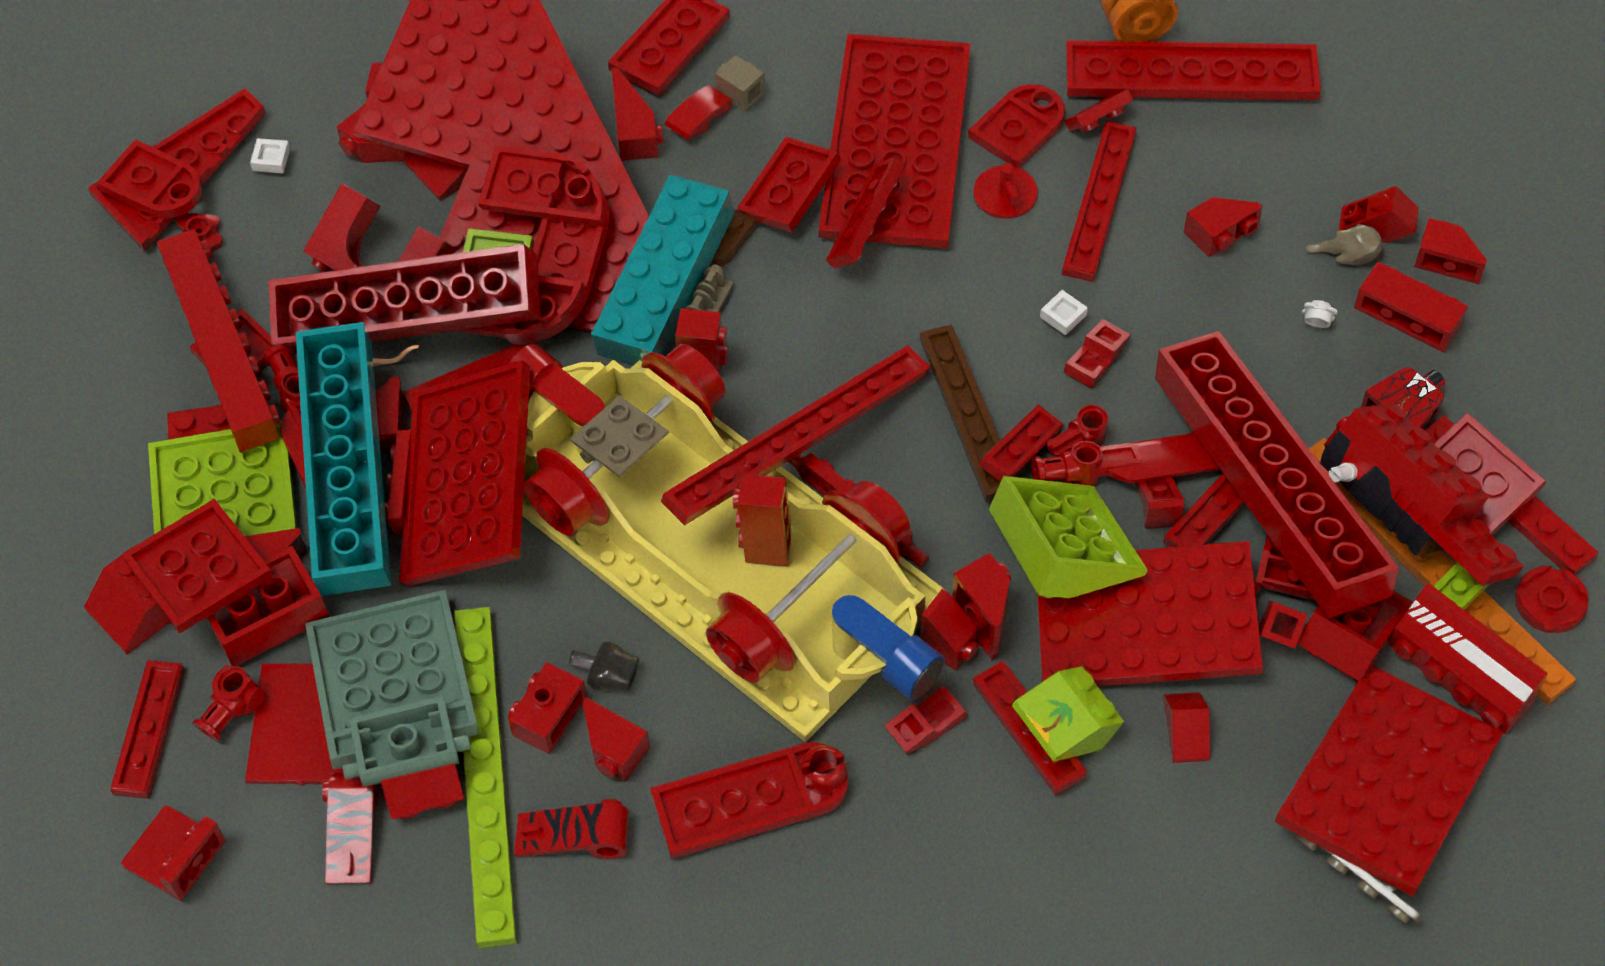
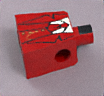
(1412, 392)

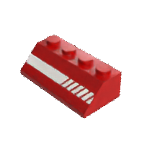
(1467, 659)

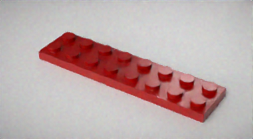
(1193, 70)

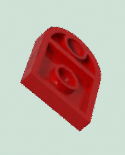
(1017, 125)
(151, 180)

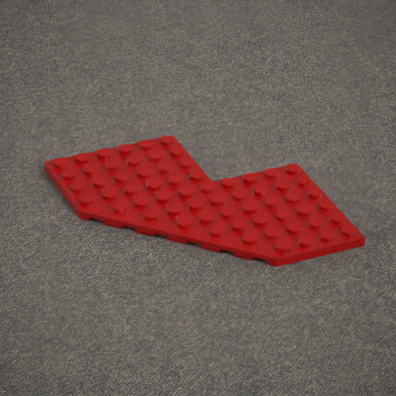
(492, 77)

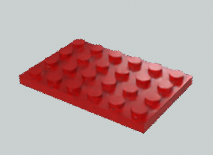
(466, 474)
(1175, 623)
(1389, 779)

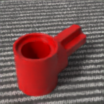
(1078, 431)

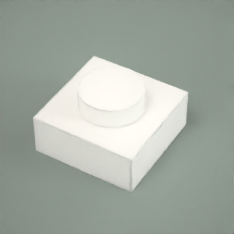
(270, 155)
(1063, 312)

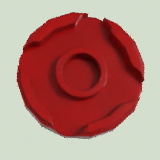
(1551, 599)

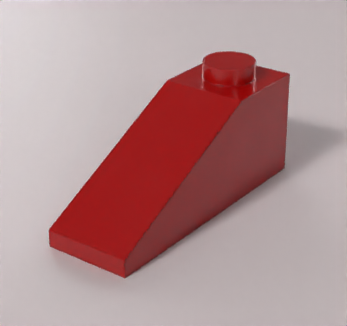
(635, 122)

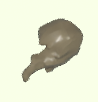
(1356, 244)

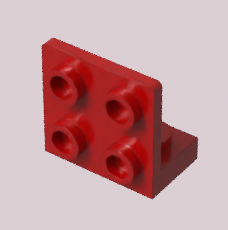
(174, 851)

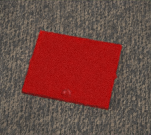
(288, 729)

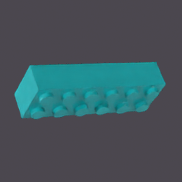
(663, 270)

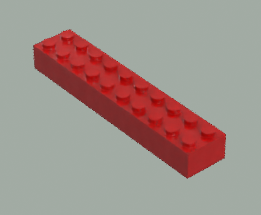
(1276, 475)

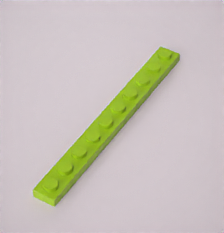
(486, 785)

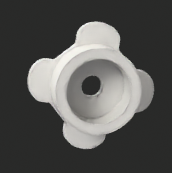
(1319, 314)

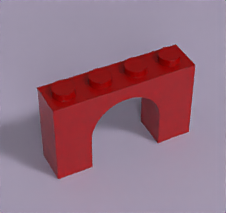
(343, 226)

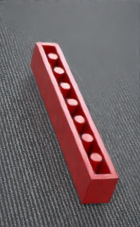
(218, 342)

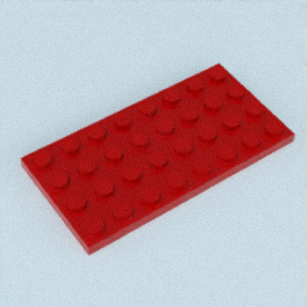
(904, 104)

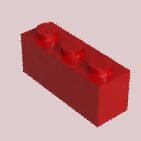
(1410, 306)
(763, 519)

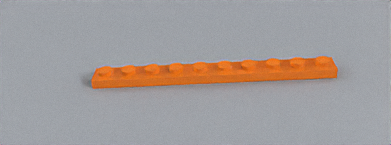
(1434, 565)

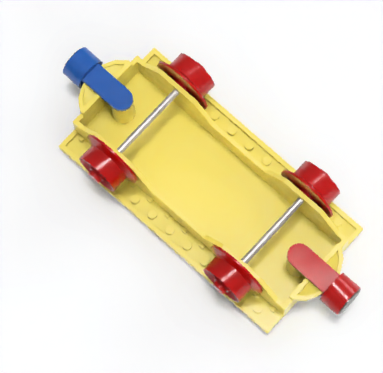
(781, 634)

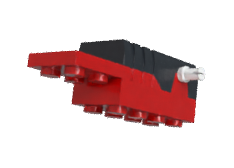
(1415, 490)

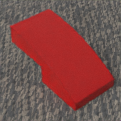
(695, 113)
(1097, 354)
(927, 721)

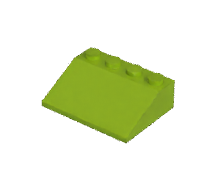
(1063, 536)

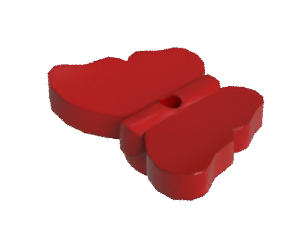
(205, 227)

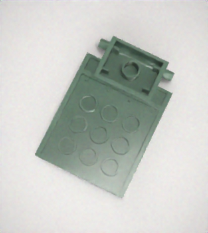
(392, 688)

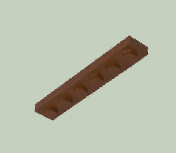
(962, 401)

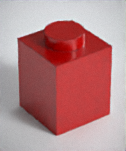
(1282, 624)

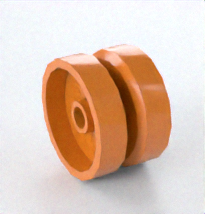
(1140, 18)

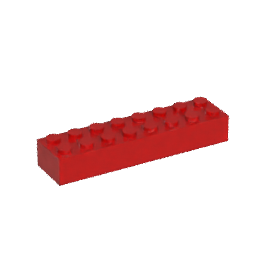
(411, 295)

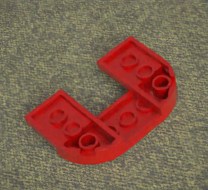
(568, 238)

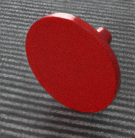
(1005, 191)

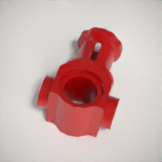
(232, 696)

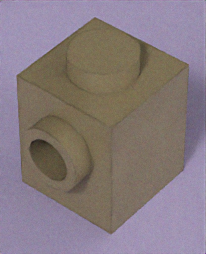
(740, 82)

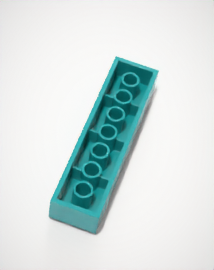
(342, 460)

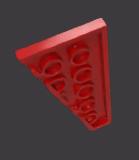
(201, 144)

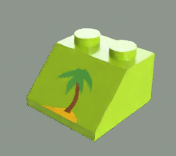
(1069, 714)

